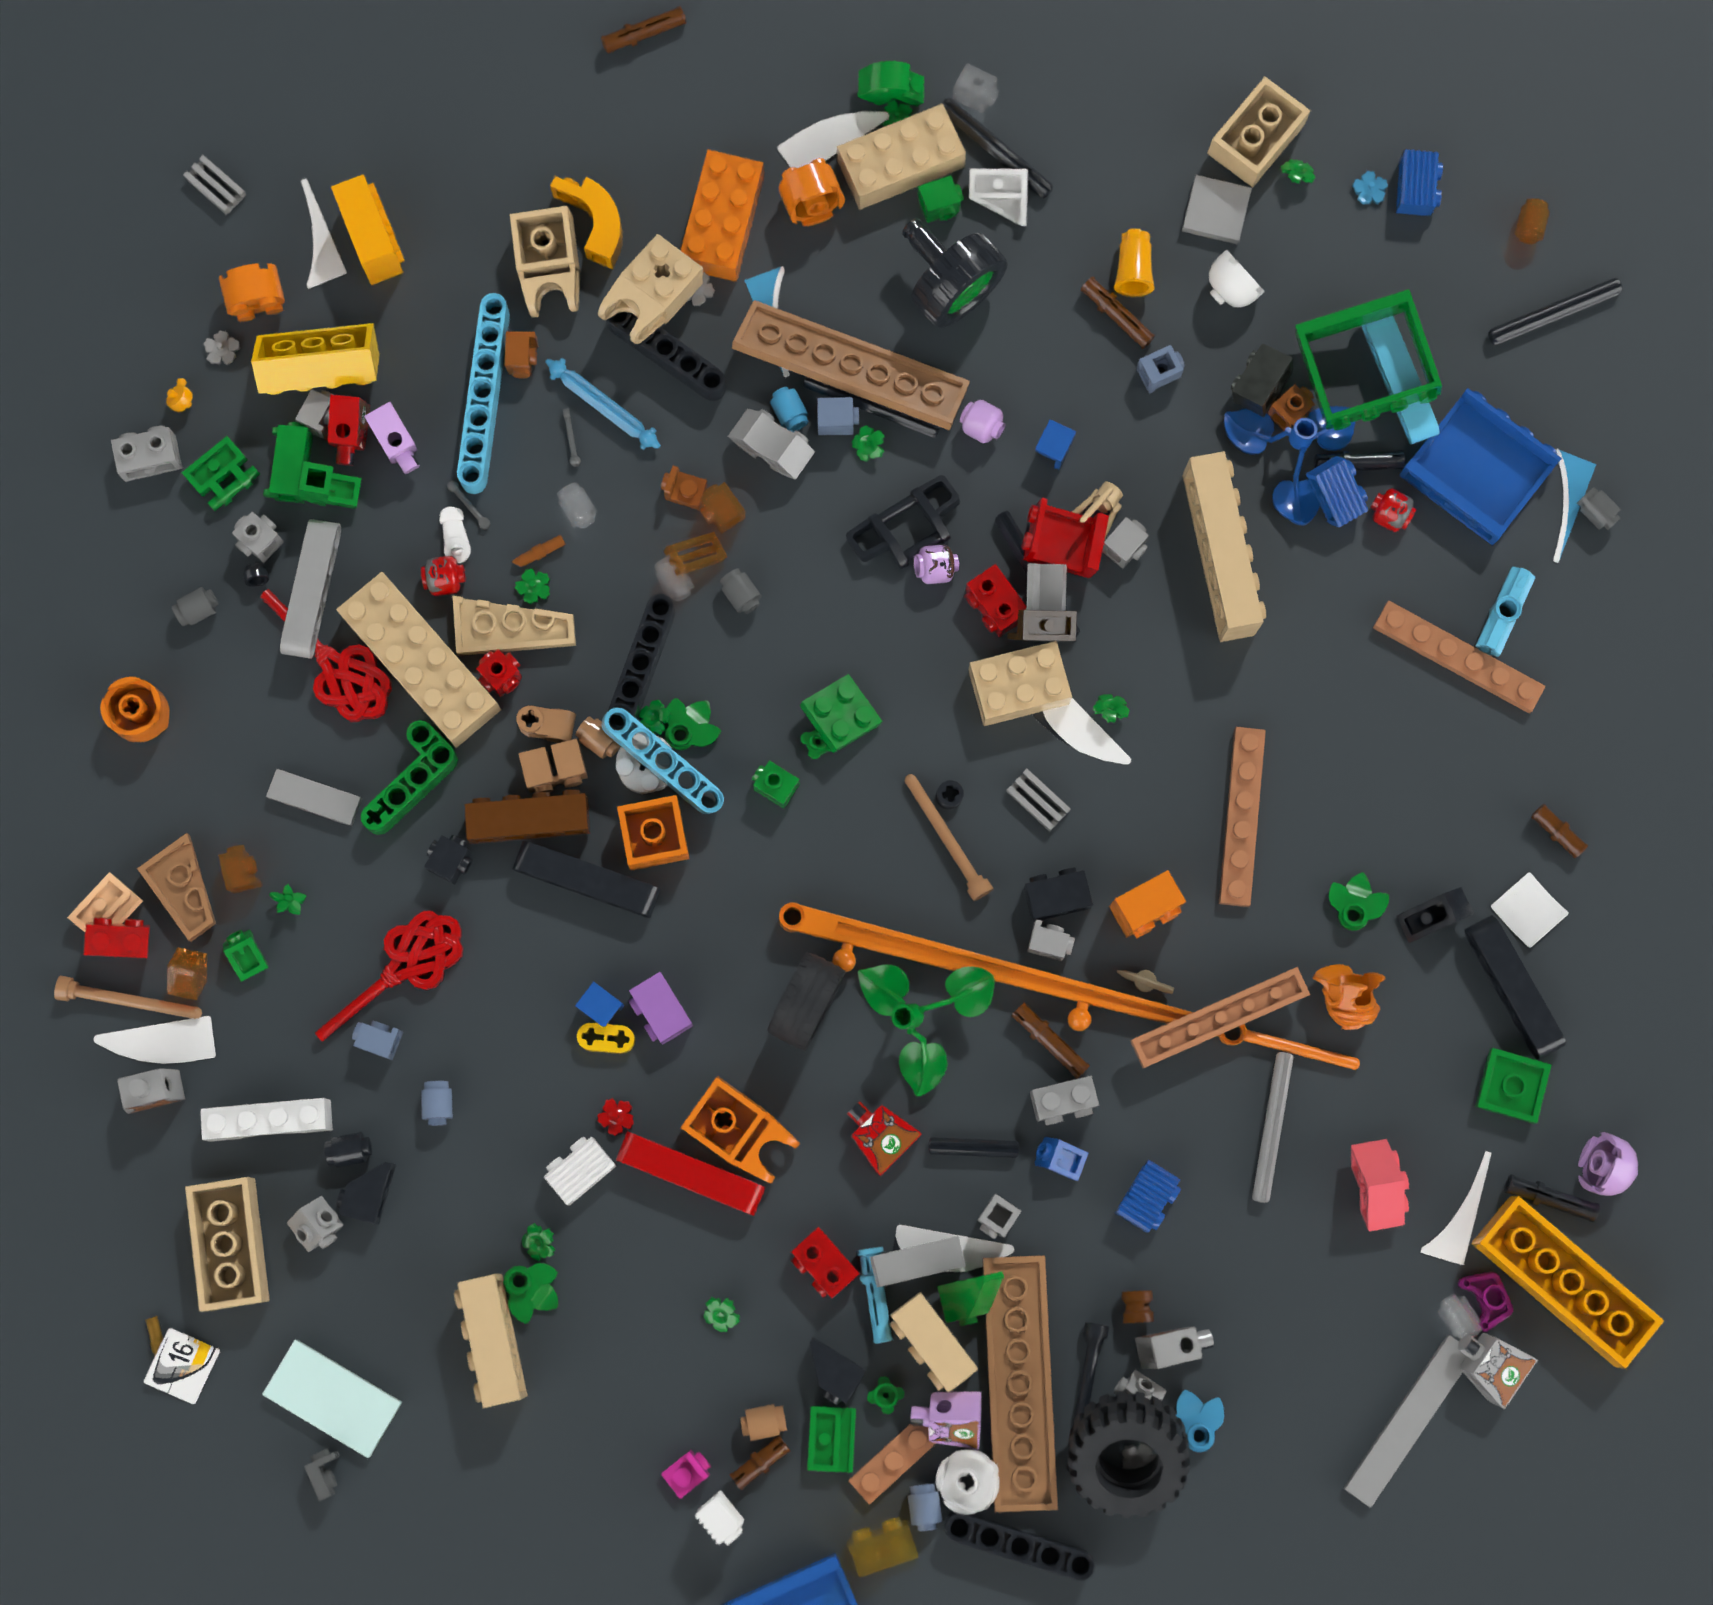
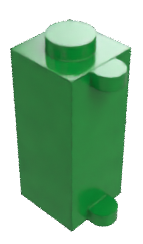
(291, 449)

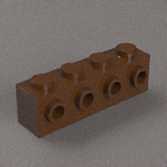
(527, 818)

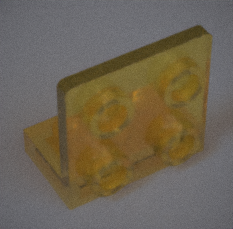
(882, 1547)

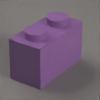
(660, 1008)

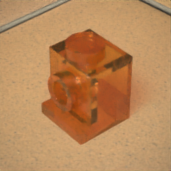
(239, 870)

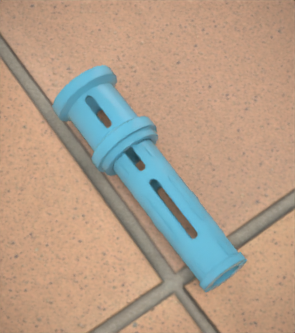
(876, 1297)

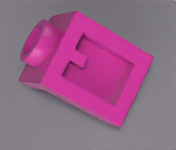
(686, 1473)

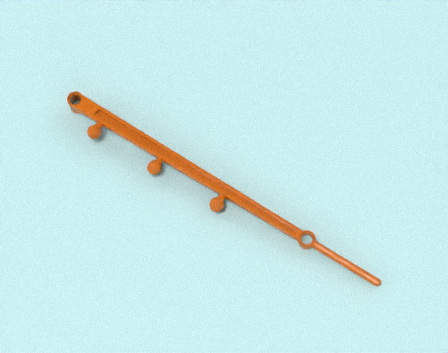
(914, 948)

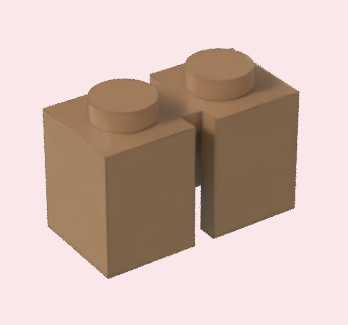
(568, 762)

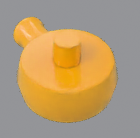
(179, 397)

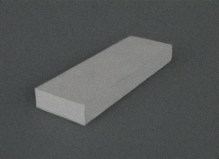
(314, 797)
(917, 1261)

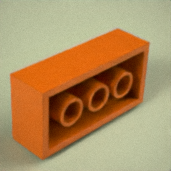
(723, 213)

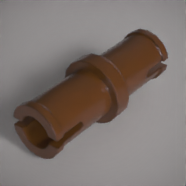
(1559, 831)
(759, 1462)

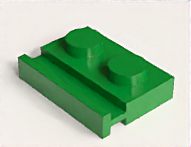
(831, 1439)

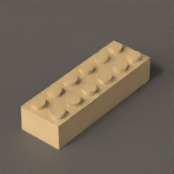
(1223, 546)
(419, 659)

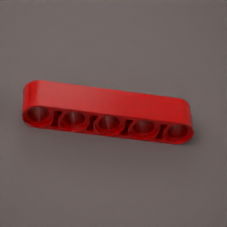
(690, 1173)

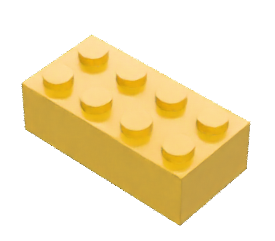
(315, 358)

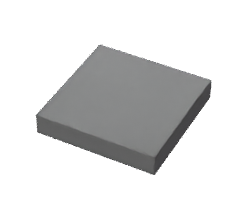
(1216, 209)

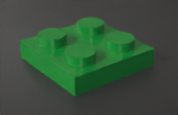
(840, 713)
(1513, 1085)

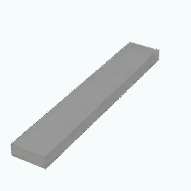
(1407, 1423)

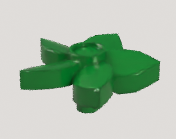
(288, 900)

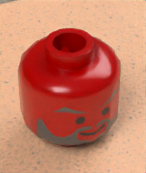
(1393, 510)
(442, 575)

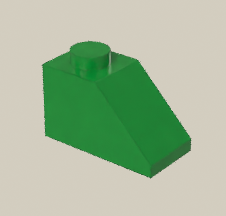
(969, 1297)

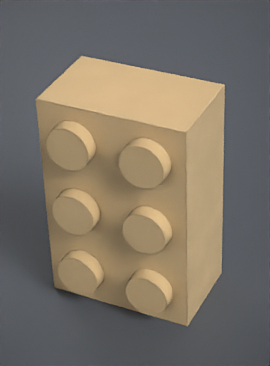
(1258, 132)
(1020, 683)
(932, 1343)

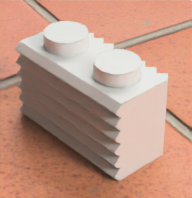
(579, 1170)
(720, 1519)

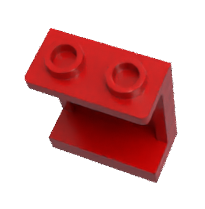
(1061, 538)

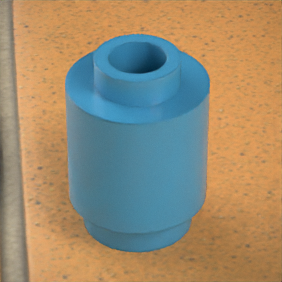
(789, 409)

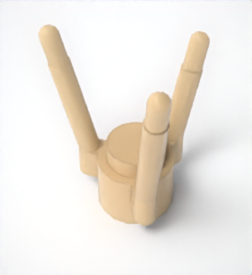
(1103, 499)

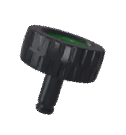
(956, 276)

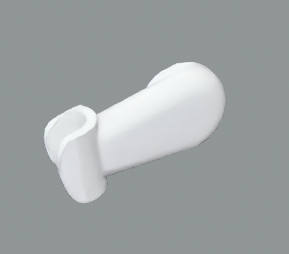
(454, 534)

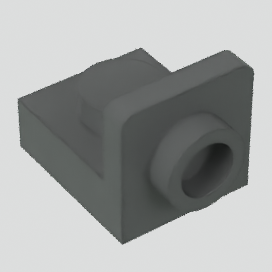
(322, 1479)

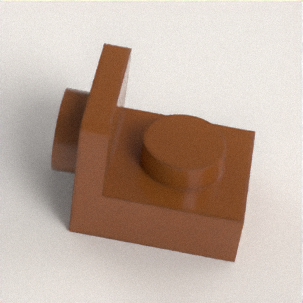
(683, 488)

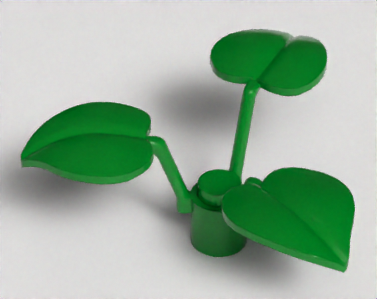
(924, 1063)

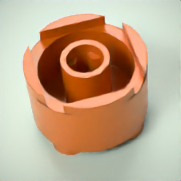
(811, 192)
(252, 291)
(120, 704)

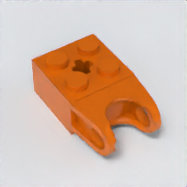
(744, 1137)

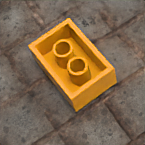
(369, 228)

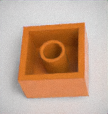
(653, 832)
(1147, 904)

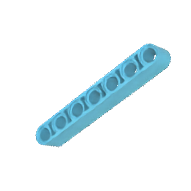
(479, 380)

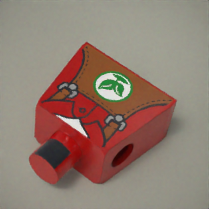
(347, 415)
(881, 1135)

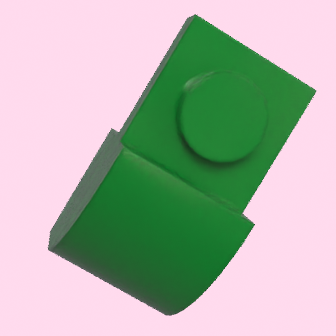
(890, 80)
(324, 487)

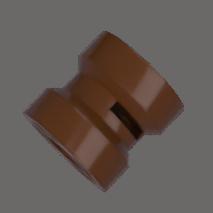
(1137, 1306)

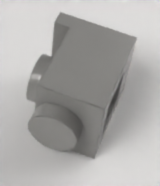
(315, 413)
(1050, 941)

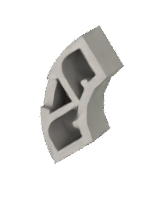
(780, 448)

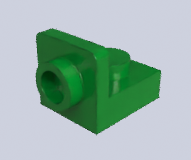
(244, 954)

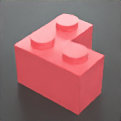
(1380, 1184)

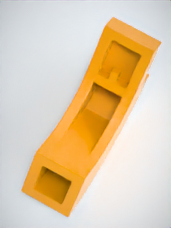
(606, 236)

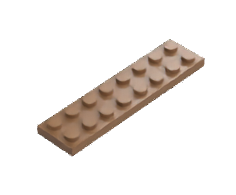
(851, 364)
(1021, 1386)

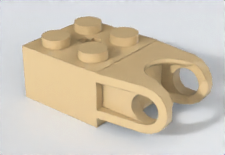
(547, 266)
(653, 287)

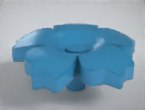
(1370, 188)

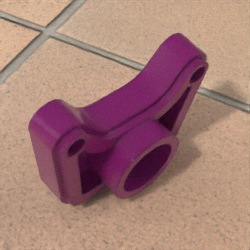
(1491, 1298)

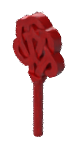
(371, 690)
(391, 974)

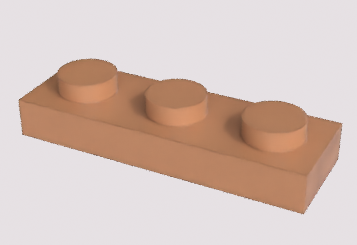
(891, 1462)

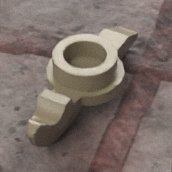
(1146, 981)

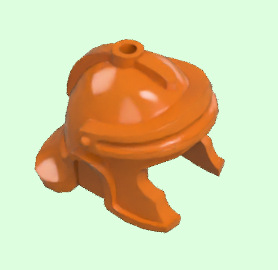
(1349, 995)

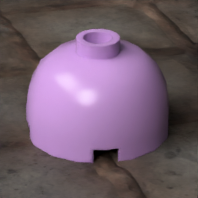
(1608, 1165)

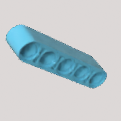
(1400, 375)
(677, 763)

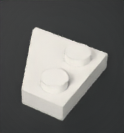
(1001, 192)

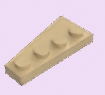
(493, 626)

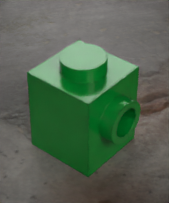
(940, 199)
(775, 783)

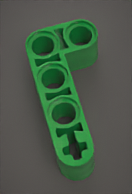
(405, 781)

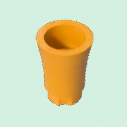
(1134, 266)

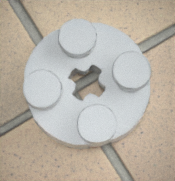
(630, 773)
(953, 1491)

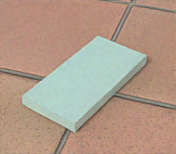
(332, 1398)

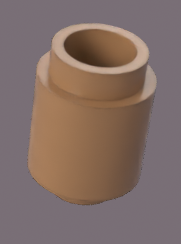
(595, 739)
(763, 1422)

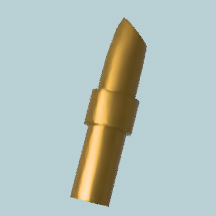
(155, 1333)

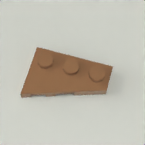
(180, 887)

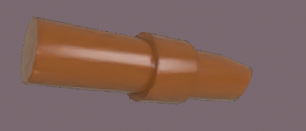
(539, 551)

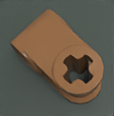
(552, 724)

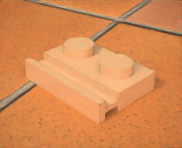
(107, 900)

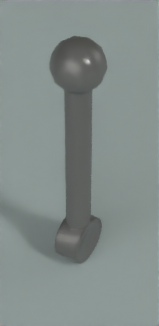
(574, 460)
(483, 522)

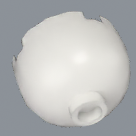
(1232, 282)

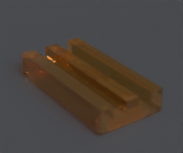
(698, 564)

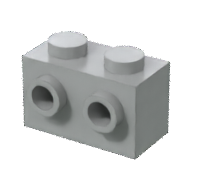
(146, 453)
(1064, 1098)

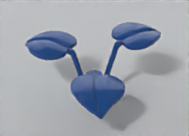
(1252, 432)

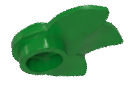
(693, 722)
(1357, 897)
(535, 1292)

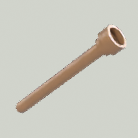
(977, 884)
(69, 989)

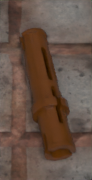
(634, 33)
(1117, 312)
(1050, 1040)

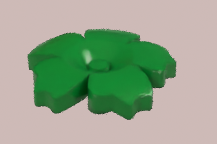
(896, 114)
(1298, 170)
(868, 443)
(533, 585)
(1111, 707)
(654, 716)
(538, 1242)
(721, 1314)

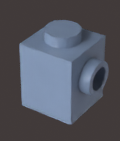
(837, 416)

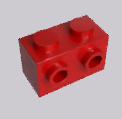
(995, 600)
(117, 940)
(824, 1263)

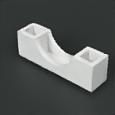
(266, 1119)

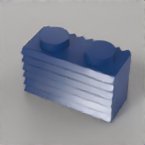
(1418, 182)
(1338, 491)
(1148, 1197)

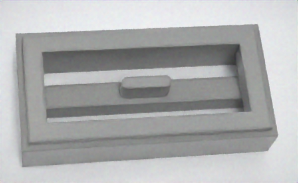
(198, 169)
(1019, 782)

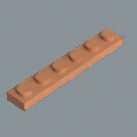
(1459, 657)
(1242, 817)
(1220, 1017)

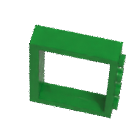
(1354, 317)

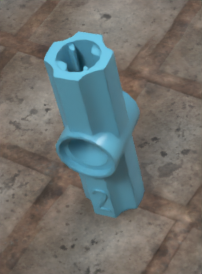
(1513, 597)

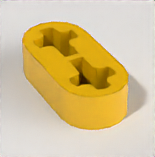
(605, 1046)

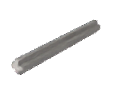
(1272, 1127)

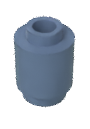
(436, 1102)
(924, 1507)

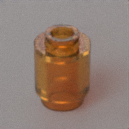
(1532, 221)

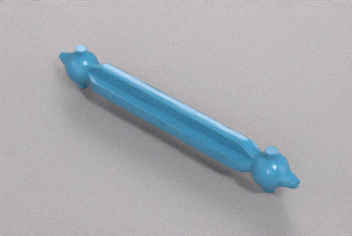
(602, 403)

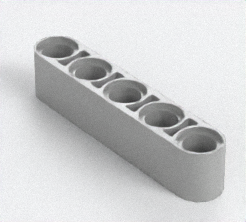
(310, 588)

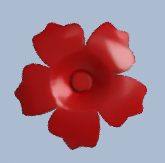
(616, 1116)

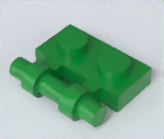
(215, 467)

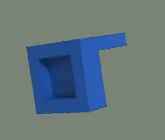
(1055, 442)
(599, 1004)

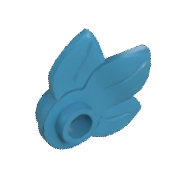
(1199, 1416)

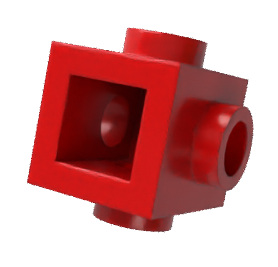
(504, 681)

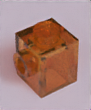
(721, 507)
(187, 973)

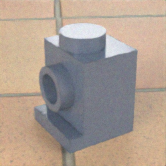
(1164, 358)
(377, 1039)

